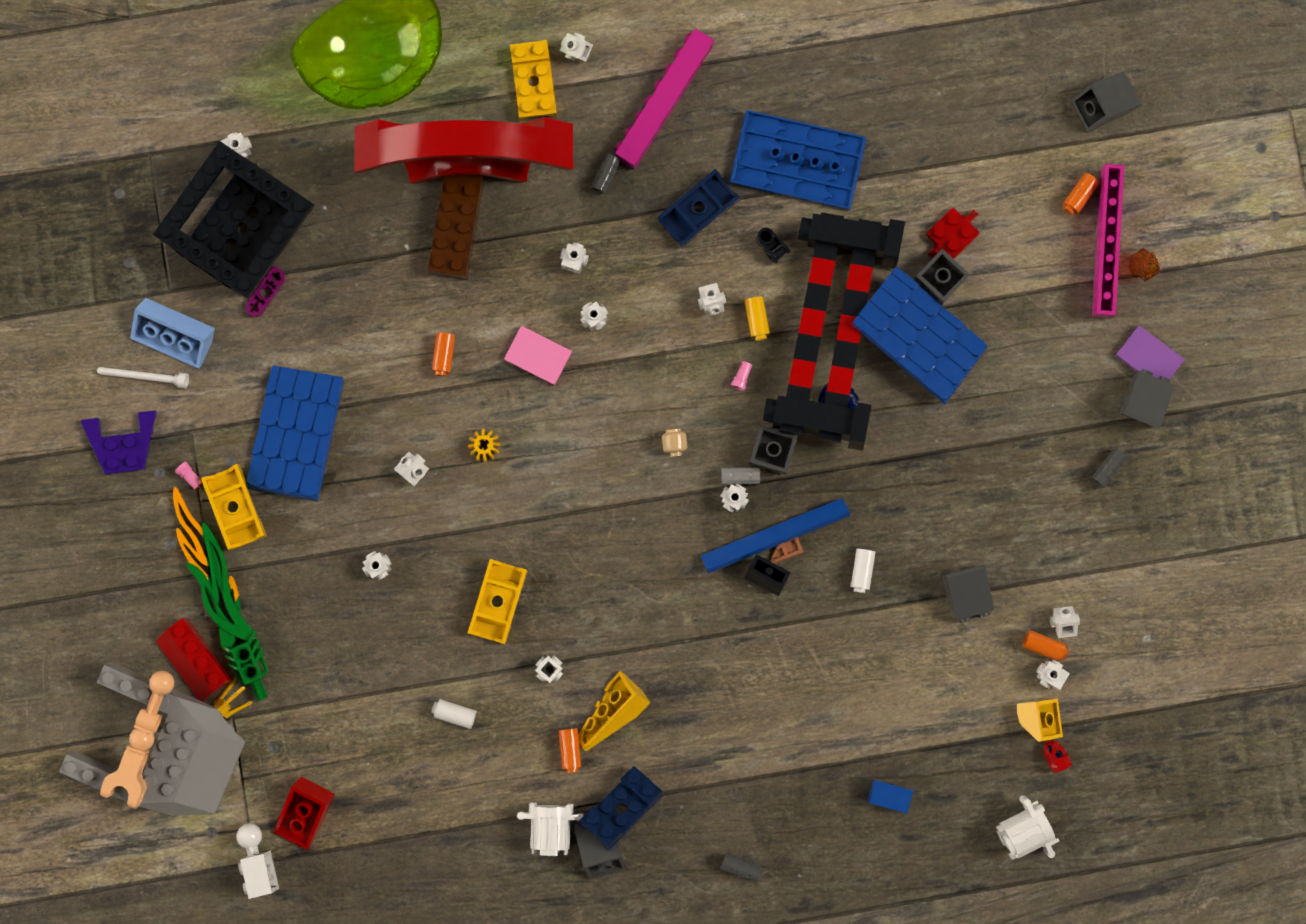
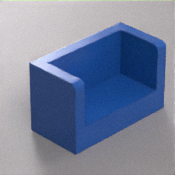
(890, 796)

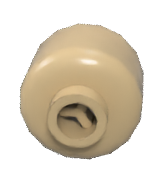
(674, 442)

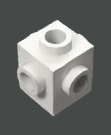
(576, 47)
(238, 143)
(574, 264)
(711, 299)
(597, 322)
(412, 468)
(730, 504)
(383, 569)
(1065, 622)
(1058, 674)
(543, 675)

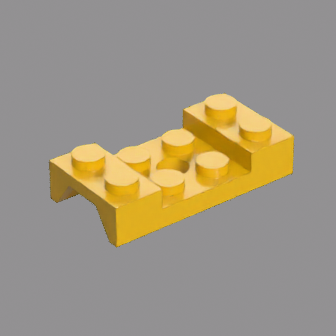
(529, 62)
(240, 526)
(493, 621)

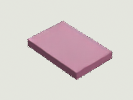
(538, 355)

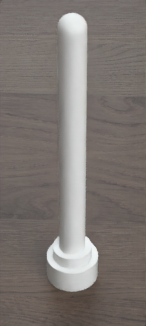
(180, 380)

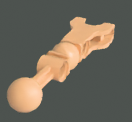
(141, 740)

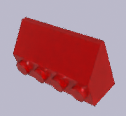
(193, 659)

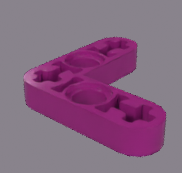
(274, 270)

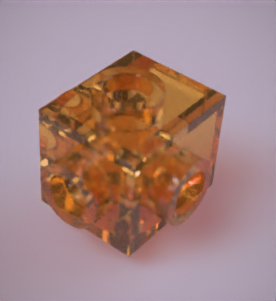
(1144, 264)

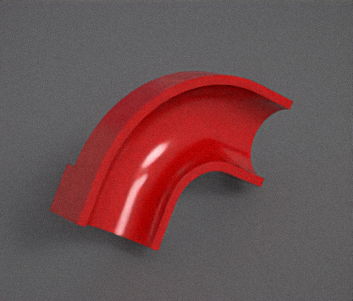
(464, 147)

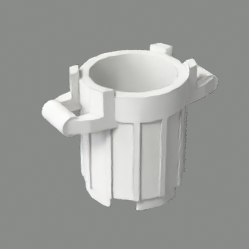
(550, 827)
(1027, 831)

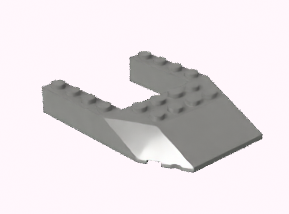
(189, 758)

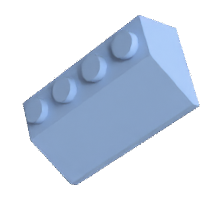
(171, 332)

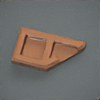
(786, 550)

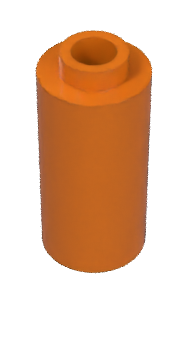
(1080, 194)
(443, 354)
(1045, 646)
(570, 749)

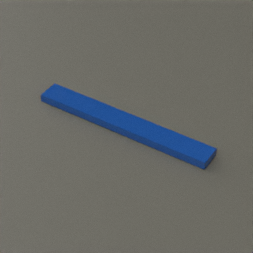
(775, 535)

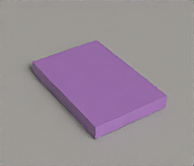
(1149, 353)

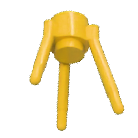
(224, 707)

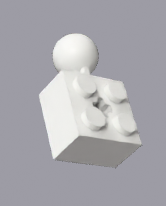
(256, 867)

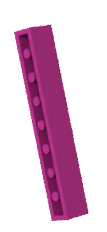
(664, 98)
(1108, 241)

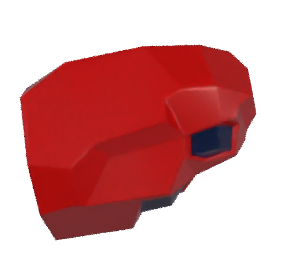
(1056, 756)

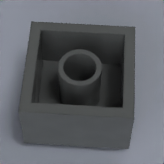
(941, 276)
(773, 450)

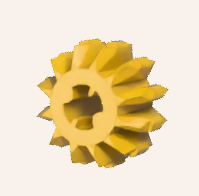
(477, 444)

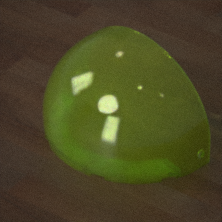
(369, 51)

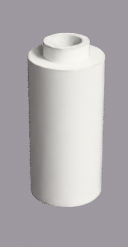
(862, 570)
(454, 713)

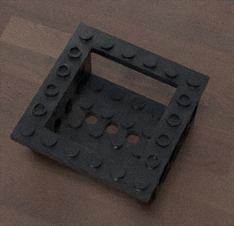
(267, 235)

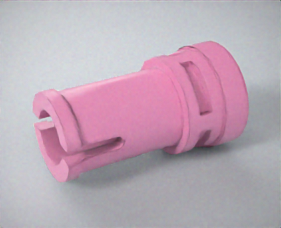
(740, 379)
(186, 472)

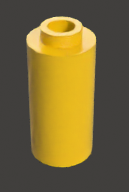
(757, 318)

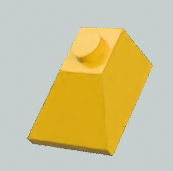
(1041, 718)

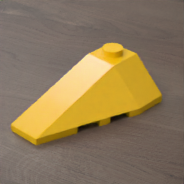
(617, 708)

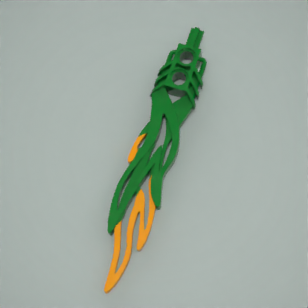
(222, 582)

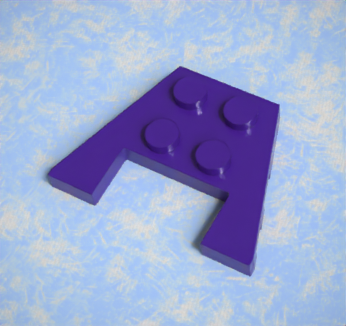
(125, 451)

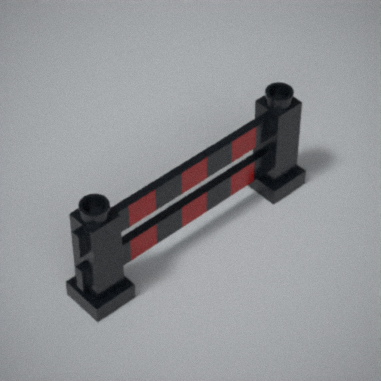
(833, 419)

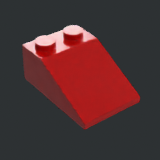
(303, 812)

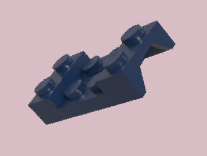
(684, 222)
(633, 792)

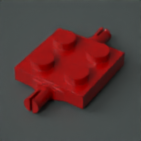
(953, 233)

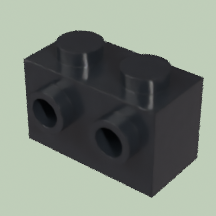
(767, 575)

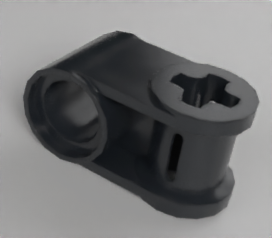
(772, 246)

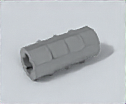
(740, 475)

